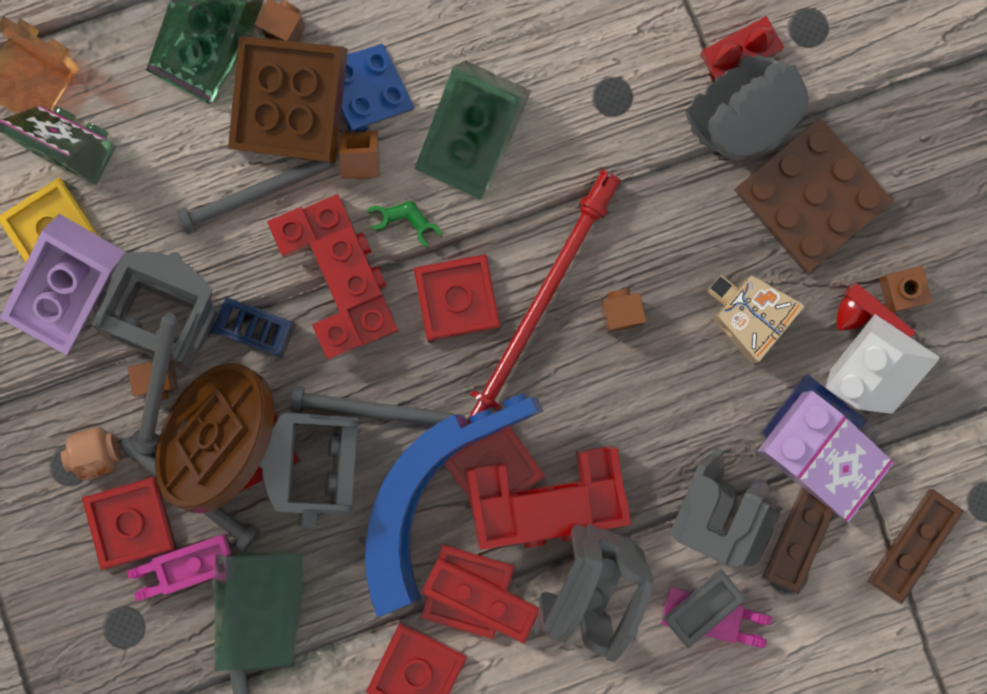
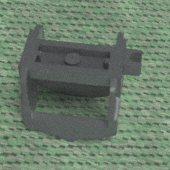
(168, 278)
(278, 467)
(708, 508)
(597, 568)

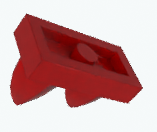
(752, 40)
(860, 307)

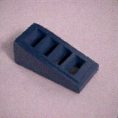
(281, 338)

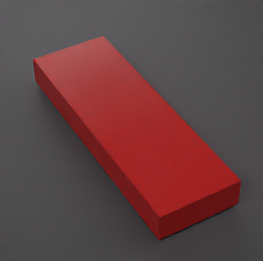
(481, 600)

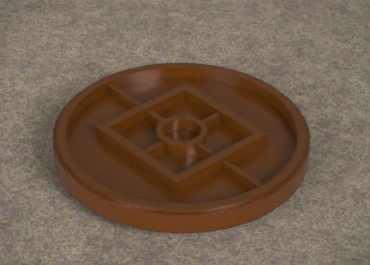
(214, 438)

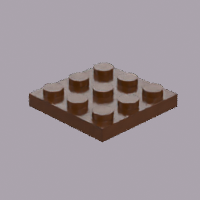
(287, 98)
(813, 195)

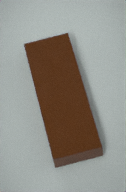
(798, 542)
(915, 546)

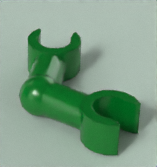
(406, 210)

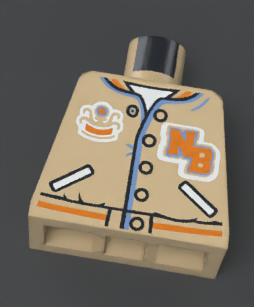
(753, 314)

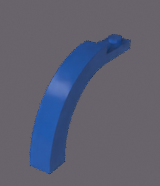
(391, 519)

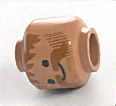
(91, 453)

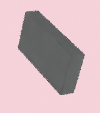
(704, 608)

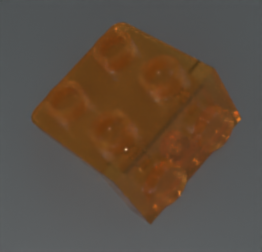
(32, 69)

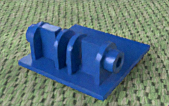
(372, 89)

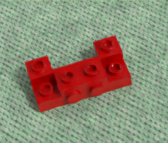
(343, 261)
(547, 511)

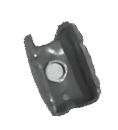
(749, 108)

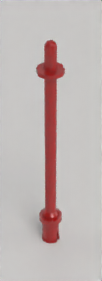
(592, 209)

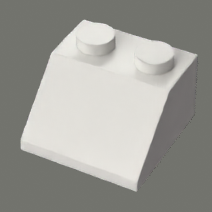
(880, 368)

